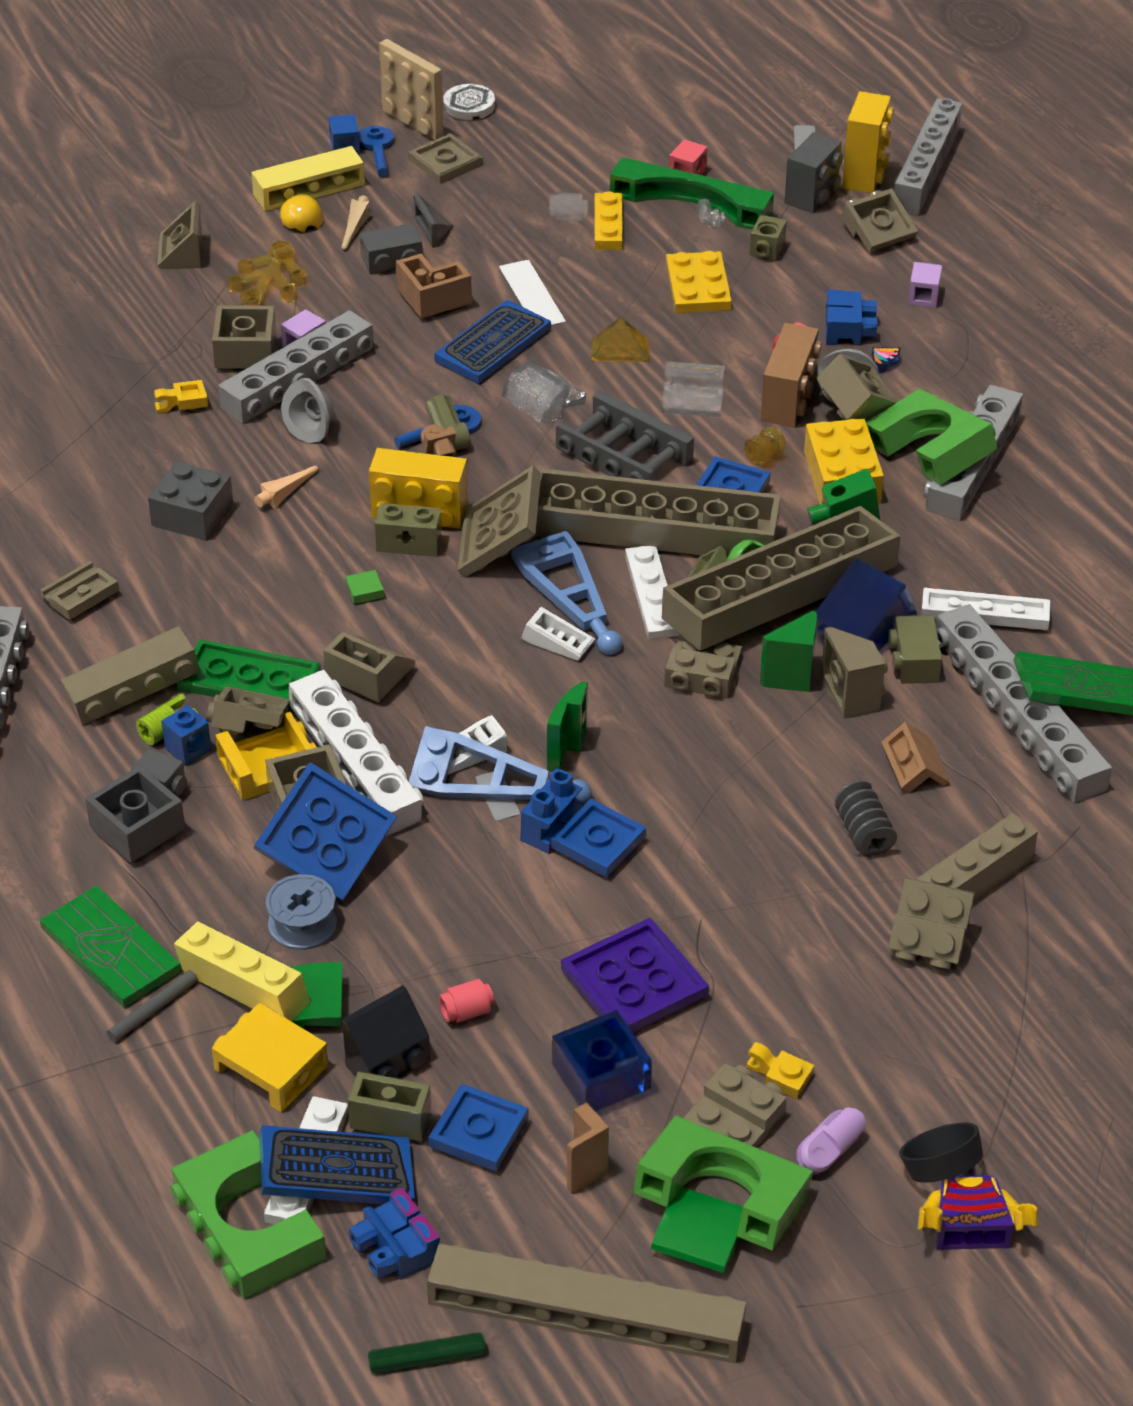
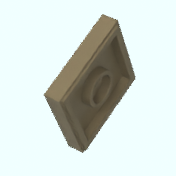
(445, 158)

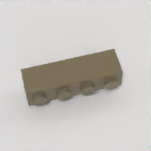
(130, 675)
(987, 858)

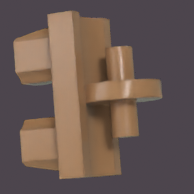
(438, 440)

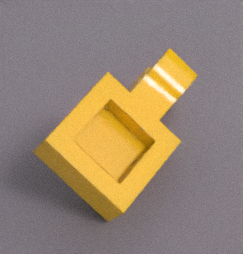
(184, 394)
(785, 1070)

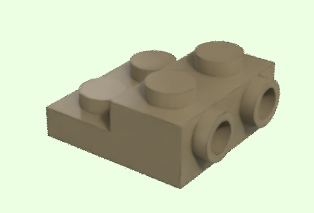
(878, 220)
(702, 671)
(238, 707)
(931, 922)
(739, 1105)

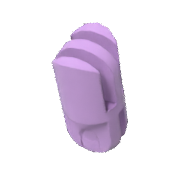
(830, 1139)

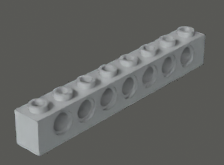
(1040, 726)

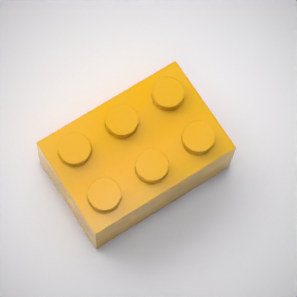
(867, 142)
(840, 450)
(420, 482)

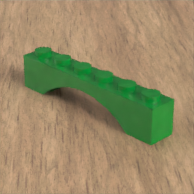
(648, 181)

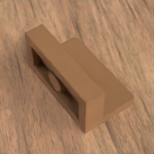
(913, 757)
(588, 1151)

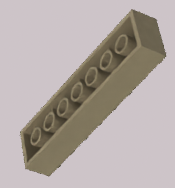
(653, 513)
(776, 577)

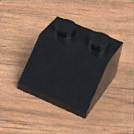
(386, 1036)

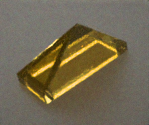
(620, 343)

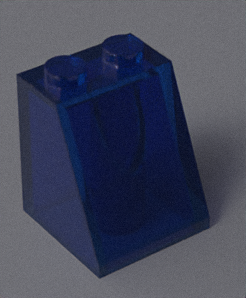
(865, 604)

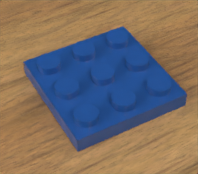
(325, 830)

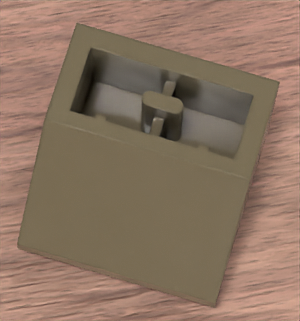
(365, 665)

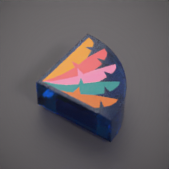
(885, 357)

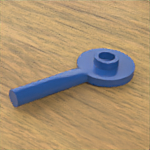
(377, 139)
(466, 414)

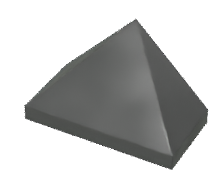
(430, 221)

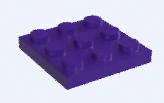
(635, 974)

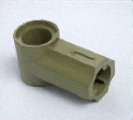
(442, 413)

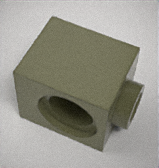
(768, 237)

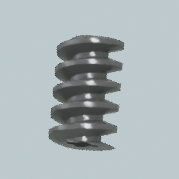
(865, 818)

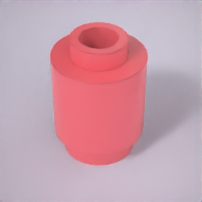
(466, 1001)

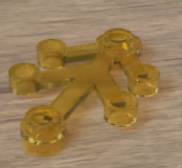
(280, 254)

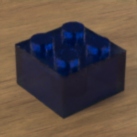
(601, 1061)

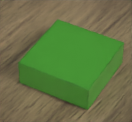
(364, 587)

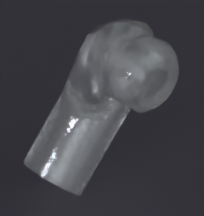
(707, 217)

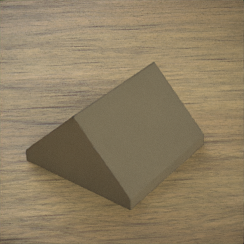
(182, 241)

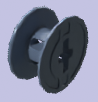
(301, 911)

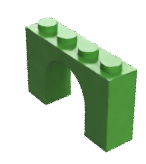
(962, 438)
(694, 1151)
(249, 1257)

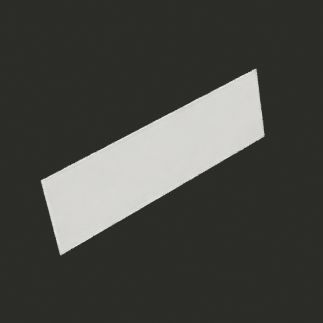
(531, 290)

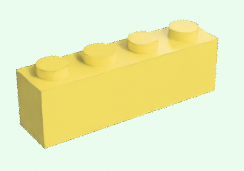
(311, 176)
(241, 971)

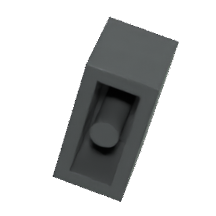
(385, 246)

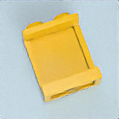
(246, 759)
(272, 1054)

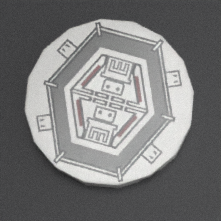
(469, 101)

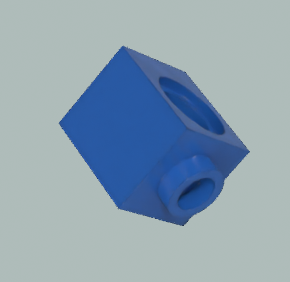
(344, 132)
(186, 735)

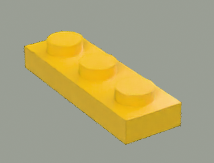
(608, 221)

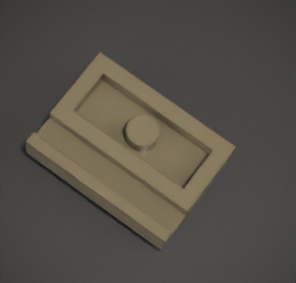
(79, 590)

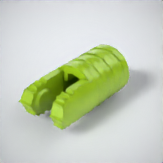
(150, 726)

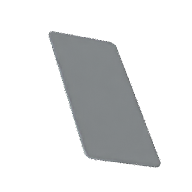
(801, 133)
(499, 808)

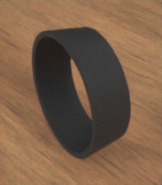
(942, 1152)

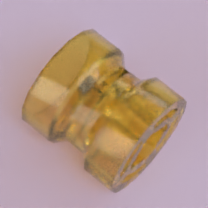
(761, 449)

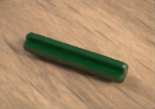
(426, 1352)

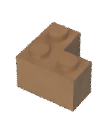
(433, 289)

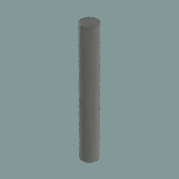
(152, 1006)

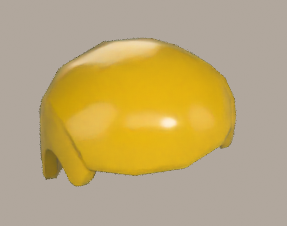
(301, 212)

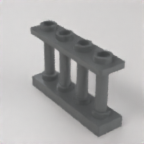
(629, 422)

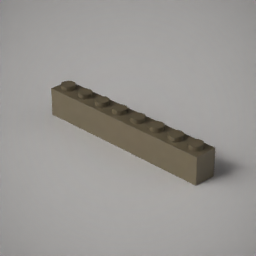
(587, 1302)

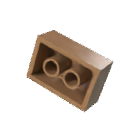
(790, 375)

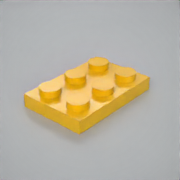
(698, 282)

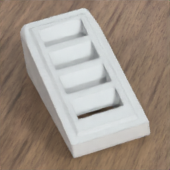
(541, 631)
(484, 731)

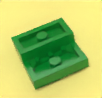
(567, 725)
(325, 993)
(699, 1229)

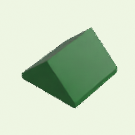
(789, 655)

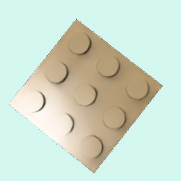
(411, 89)

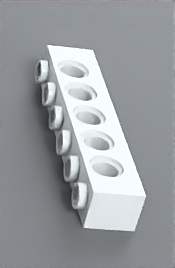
(360, 756)

